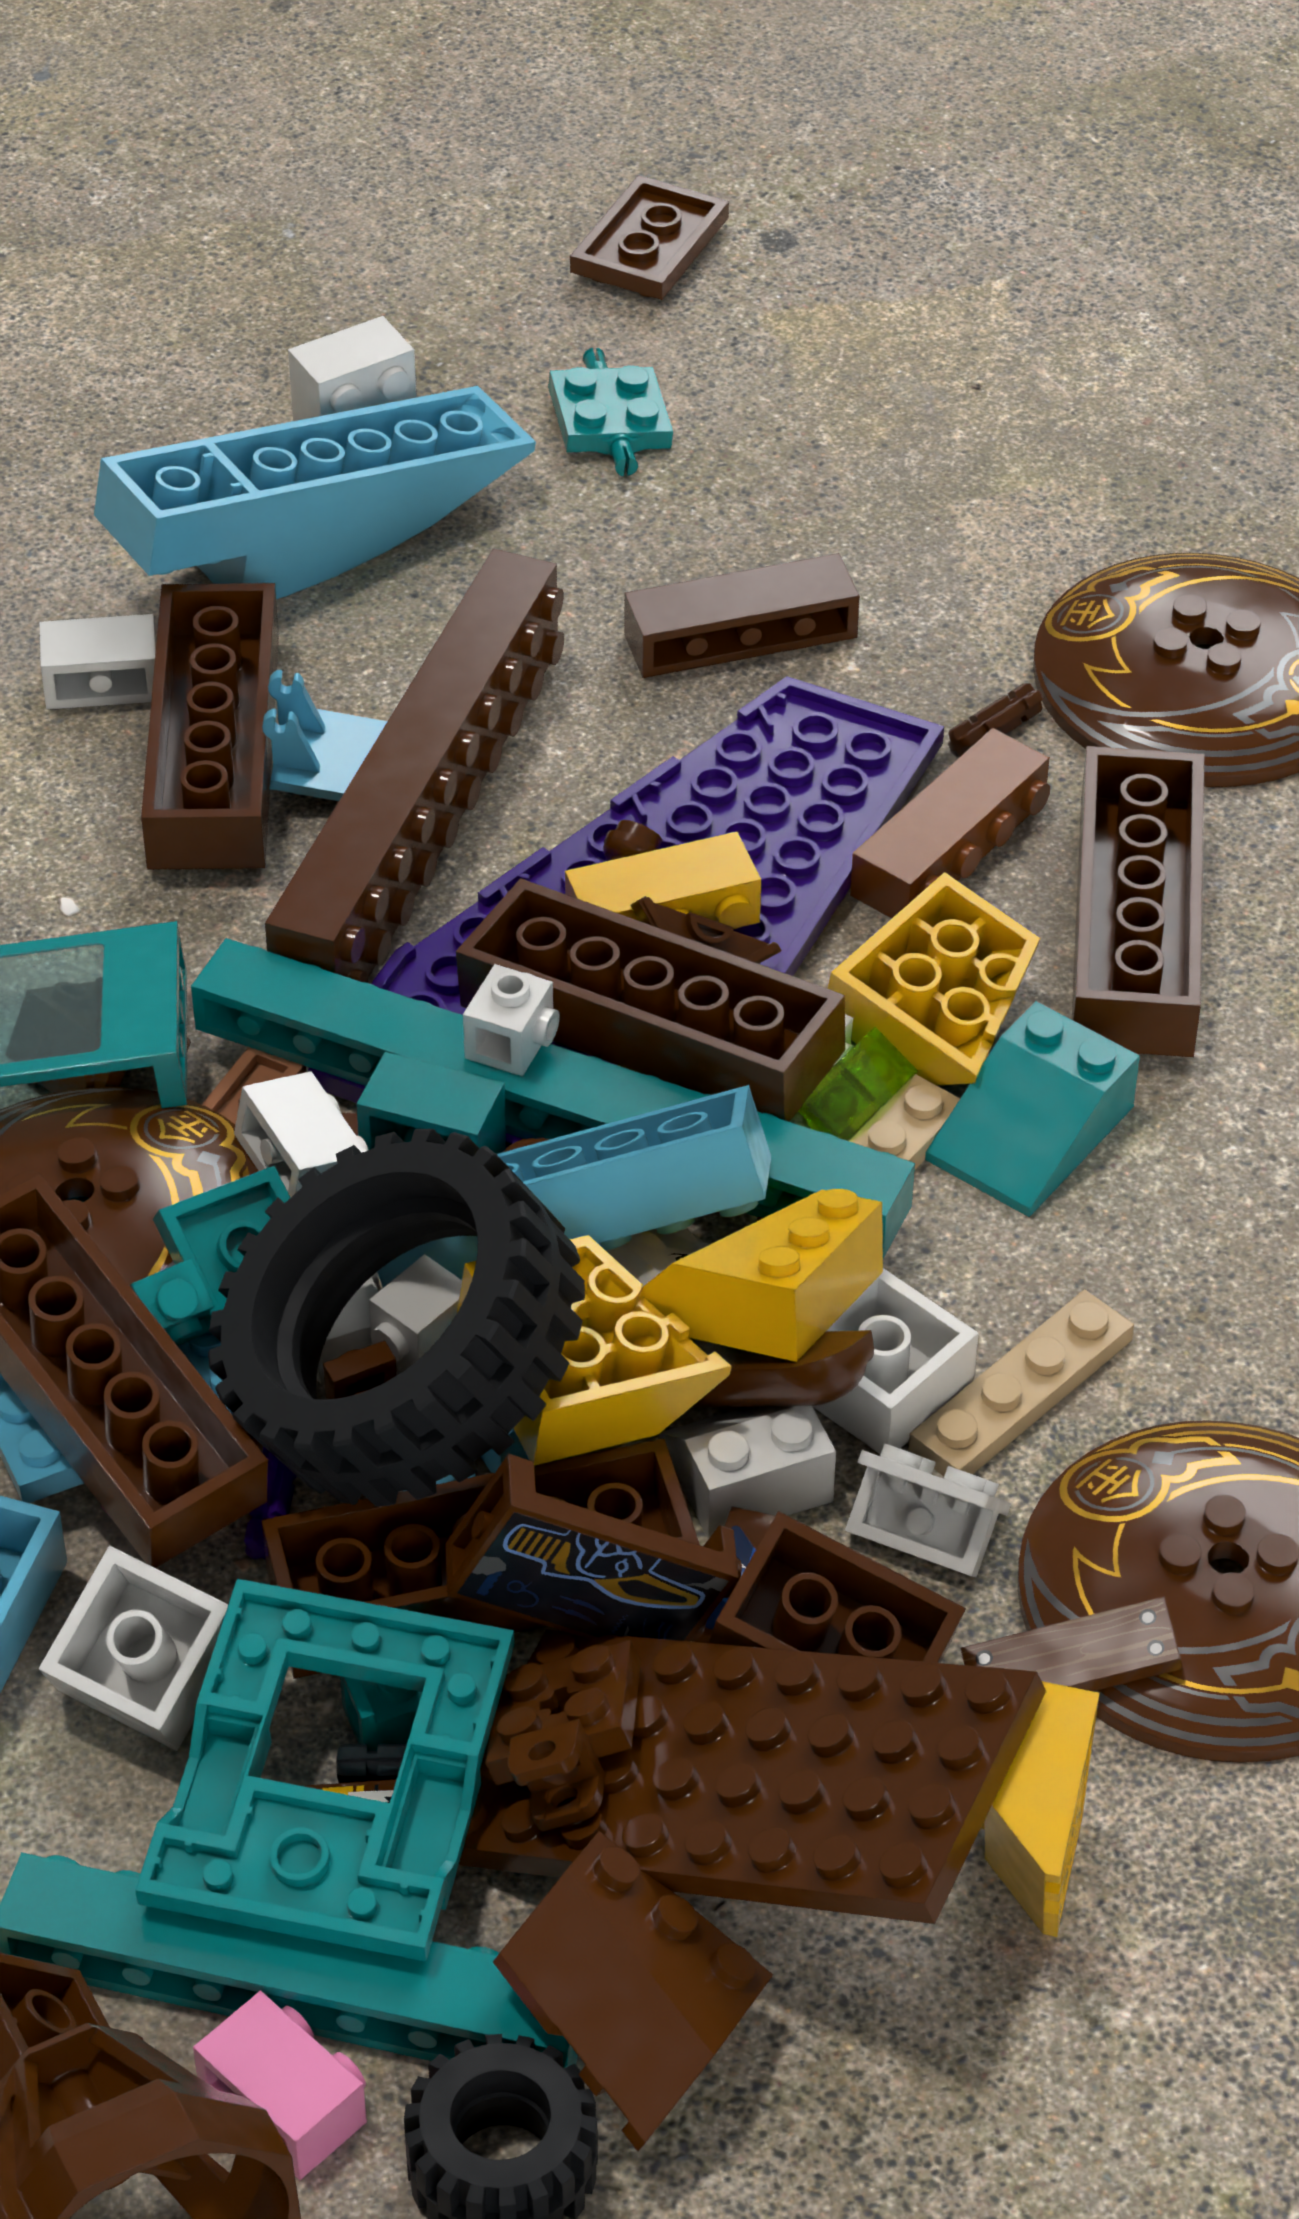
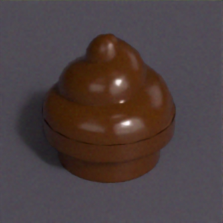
(630, 839)

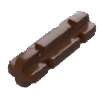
(1001, 715)

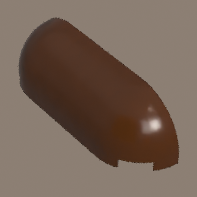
(818, 1377)

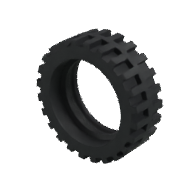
(473, 1378)

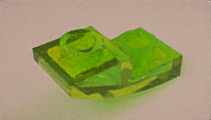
(857, 1086)

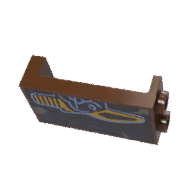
(582, 1566)

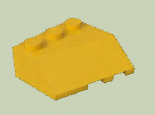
(938, 980)
(779, 1278)
(625, 1371)
(1041, 1805)

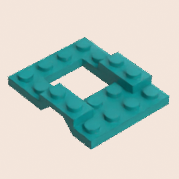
(313, 1856)

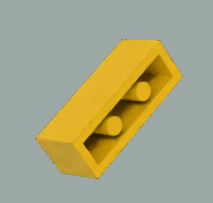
(698, 877)

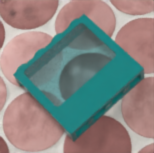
(96, 1007)

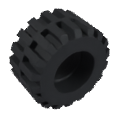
(495, 2088)

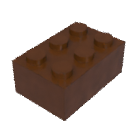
(830, 1599)

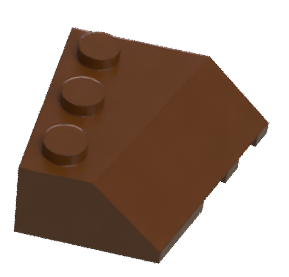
(630, 1982)

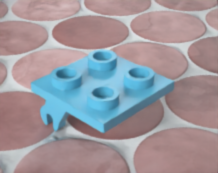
(313, 747)

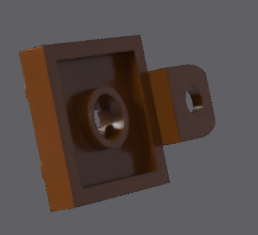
(558, 1724)

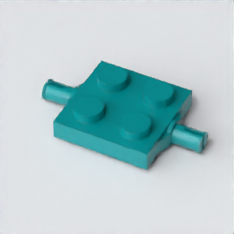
(610, 410)

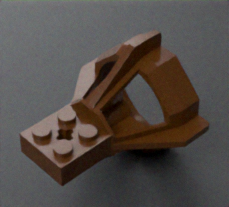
(102, 2104)

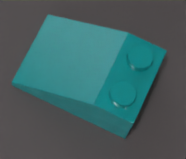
(1036, 1109)

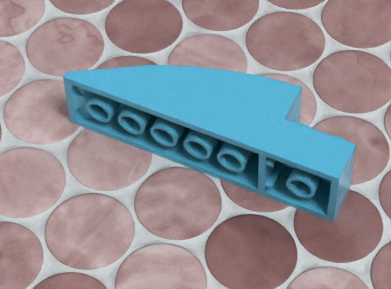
(308, 492)

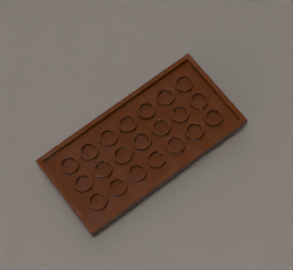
(785, 1776)

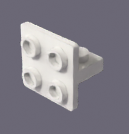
(925, 1514)

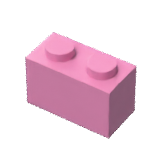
(282, 2068)

